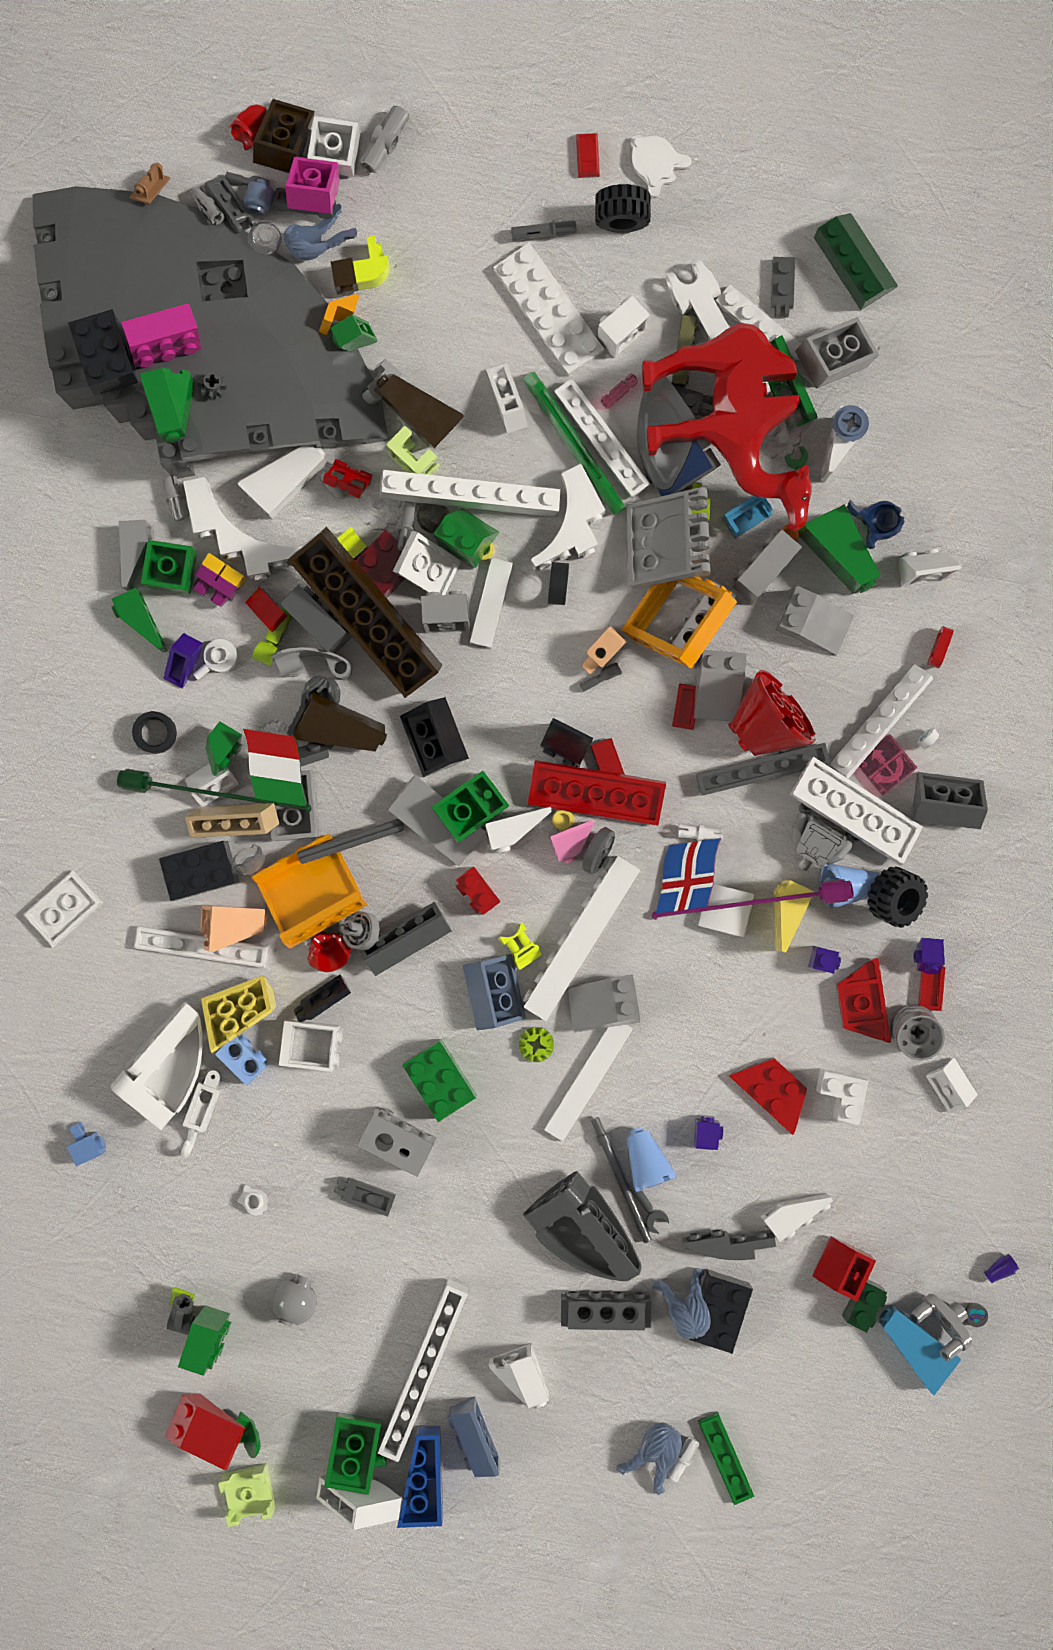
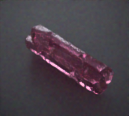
(619, 391)

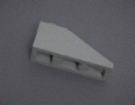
(133, 545)

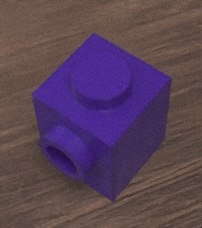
(929, 955)
(824, 960)
(707, 1133)

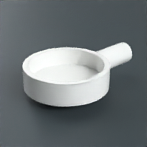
(219, 656)

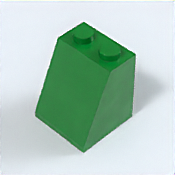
(465, 536)

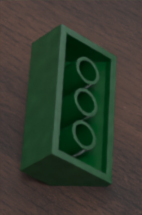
(854, 260)

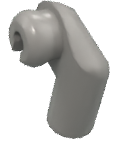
(338, 493)

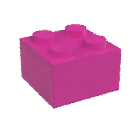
(312, 185)

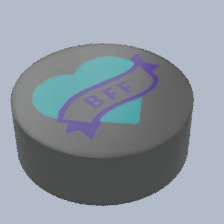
(976, 1315)

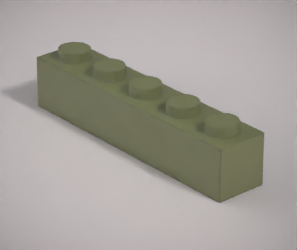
(686, 338)

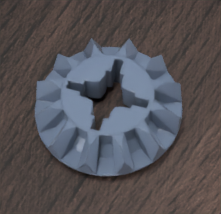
(860, 420)

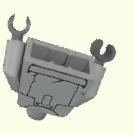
(818, 841)

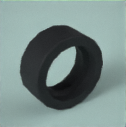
(558, 583)
(137, 732)

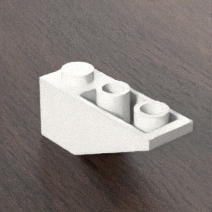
(791, 1214)

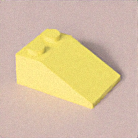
(788, 912)

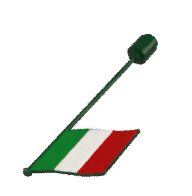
(272, 767)

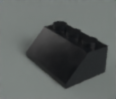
(434, 736)

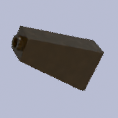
(419, 410)
(338, 726)

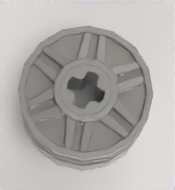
(926, 1040)

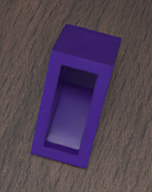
(182, 660)

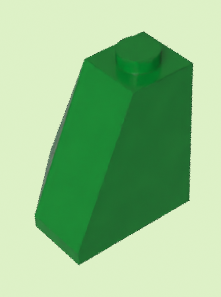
(169, 400)

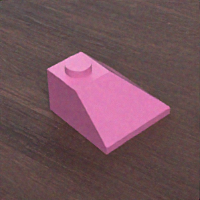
(571, 842)

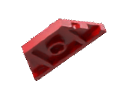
(863, 1002)
(774, 1090)

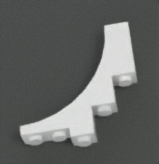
(232, 543)

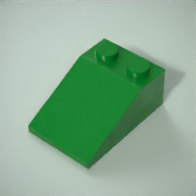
(353, 1453)

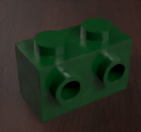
(863, 1312)

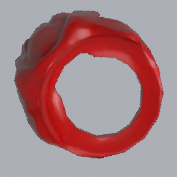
(247, 124)

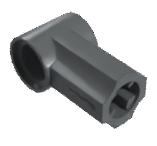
(181, 1315)

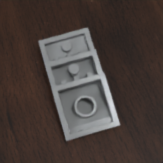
(415, 810)

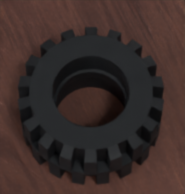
(622, 208)
(897, 897)

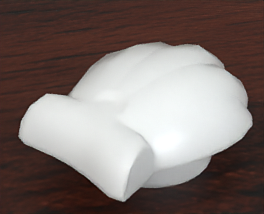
(253, 1200)

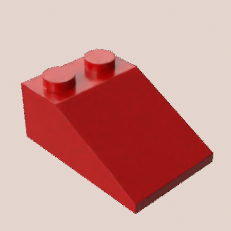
(204, 1430)

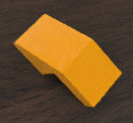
(338, 310)

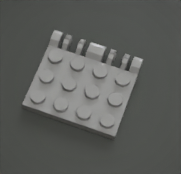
(663, 538)

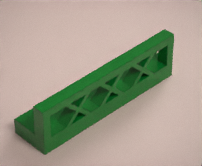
(795, 386)

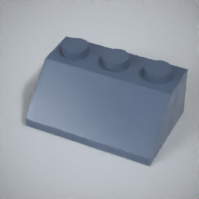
(494, 992)
(474, 1439)

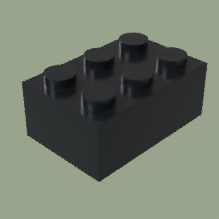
(103, 352)
(198, 870)
(727, 1305)

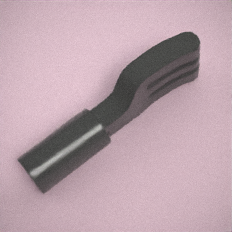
(239, 179)
(606, 673)

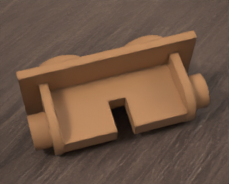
(150, 184)

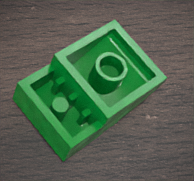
(470, 806)

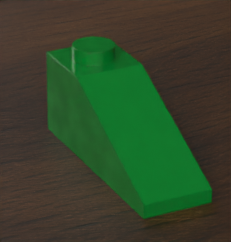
(135, 612)

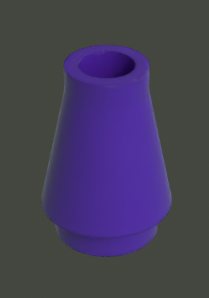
(1002, 1268)

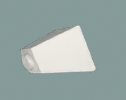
(522, 1375)

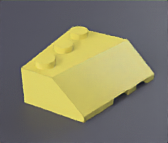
(236, 1010)

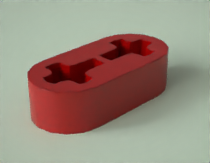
(940, 647)

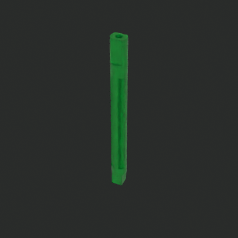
(573, 442)

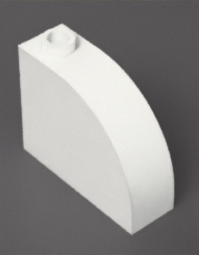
(360, 1509)

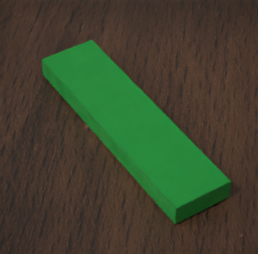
(726, 1458)

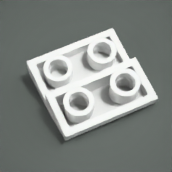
(727, 920)

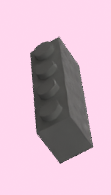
(406, 938)

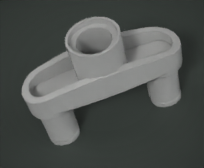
(950, 1318)

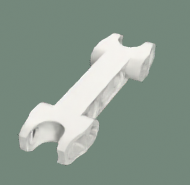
(700, 301)

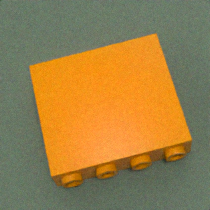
(309, 894)

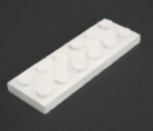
(548, 309)
(856, 811)

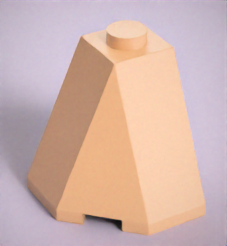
(229, 925)

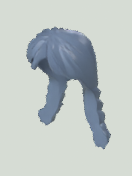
(306, 242)
(690, 1315)
(659, 1445)

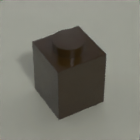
(344, 276)

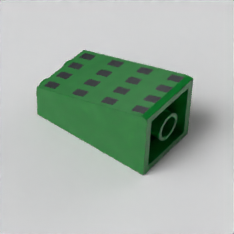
(841, 548)

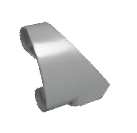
(290, 661)

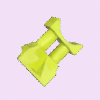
(525, 955)

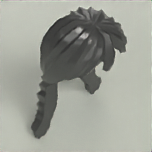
(319, 685)

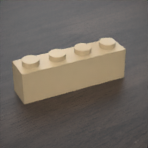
(232, 820)

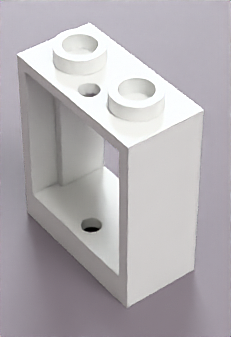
(287, 1046)

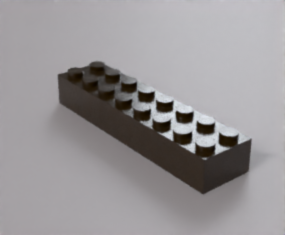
(365, 612)

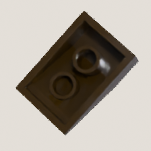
(282, 135)

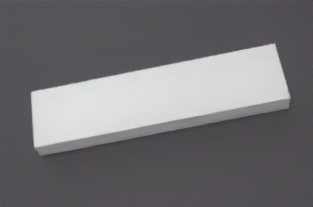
(491, 603)

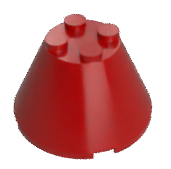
(770, 718)

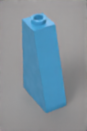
(918, 1348)

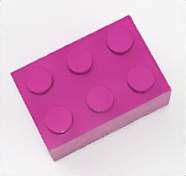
(161, 335)

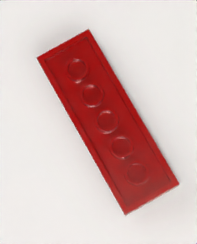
(596, 792)

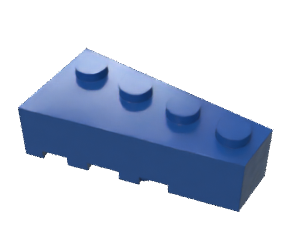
(423, 1490)

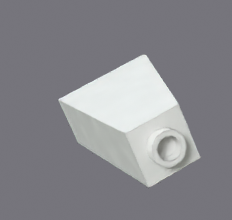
(281, 480)

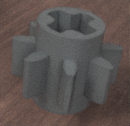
(212, 378)

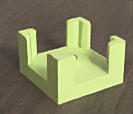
(399, 451)
(247, 1493)

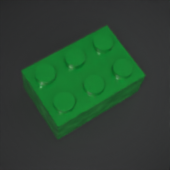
(439, 1080)
(204, 1340)

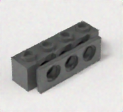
(614, 1319)

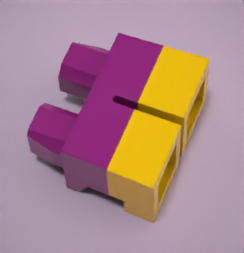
(220, 577)

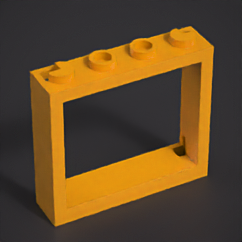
(699, 640)

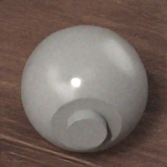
(294, 1301)

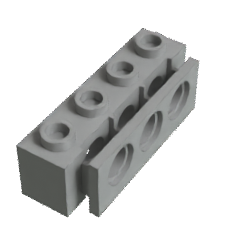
(699, 609)

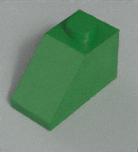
(353, 333)

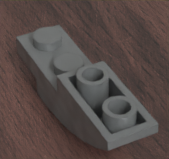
(720, 1246)

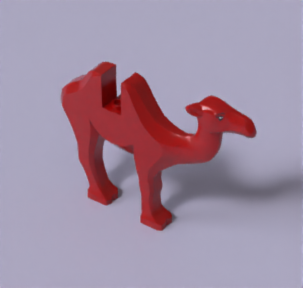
(741, 415)

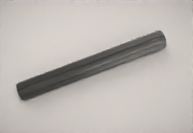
(350, 841)

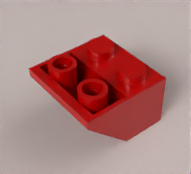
(844, 1268)

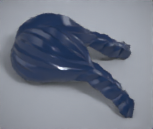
(881, 519)

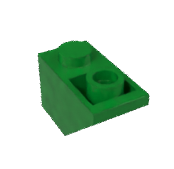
(221, 745)

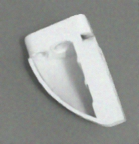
(164, 1068)

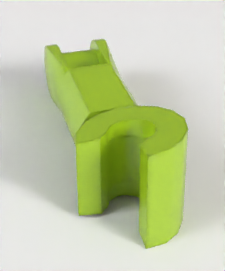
(264, 650)

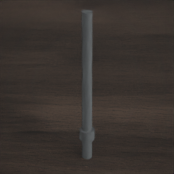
(604, 1140)

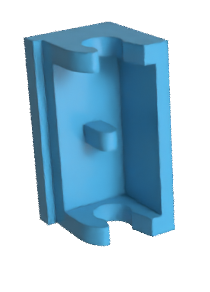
(747, 515)

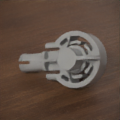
(360, 926)

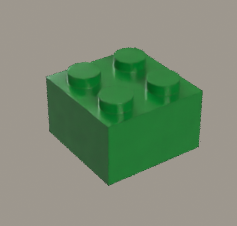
(168, 567)

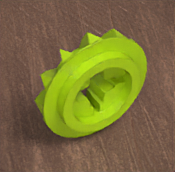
(531, 1035)

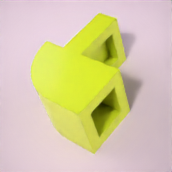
(372, 271)

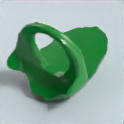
(250, 1436)

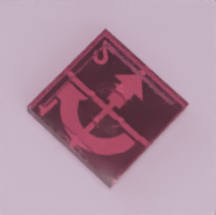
(887, 765)

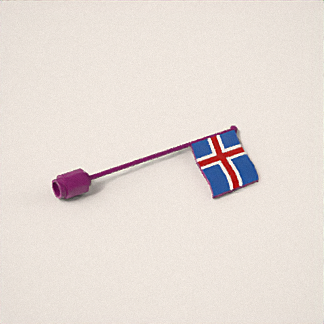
(690, 880)

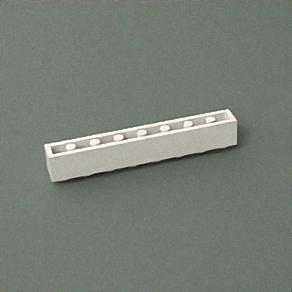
(469, 493)
(581, 938)
(423, 1370)

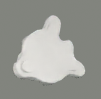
(655, 160)

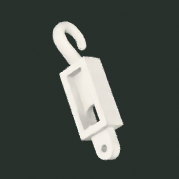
(199, 1112)

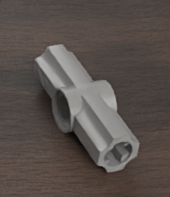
(384, 139)

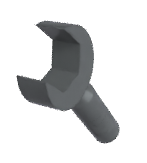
(653, 1214)

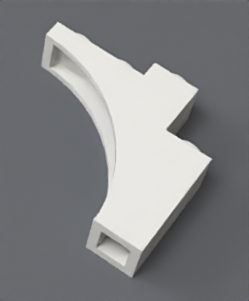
(575, 533)

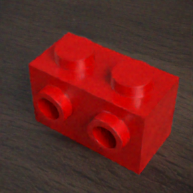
(478, 890)

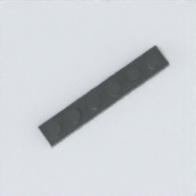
(760, 769)

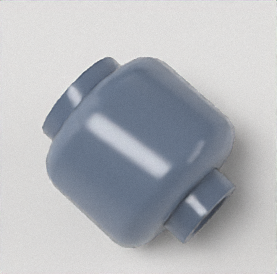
(259, 197)

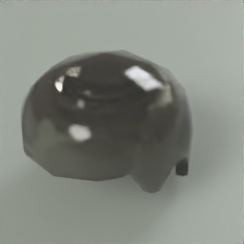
(430, 516)

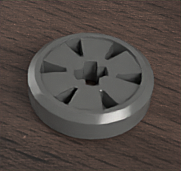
(598, 850)

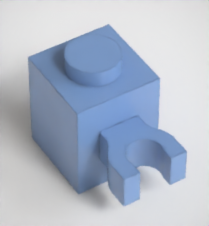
(85, 1147)

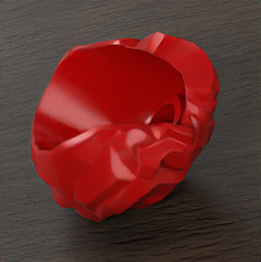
(328, 952)

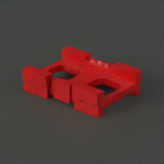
(349, 476)

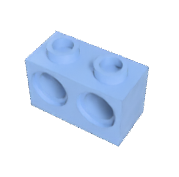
(237, 1064)

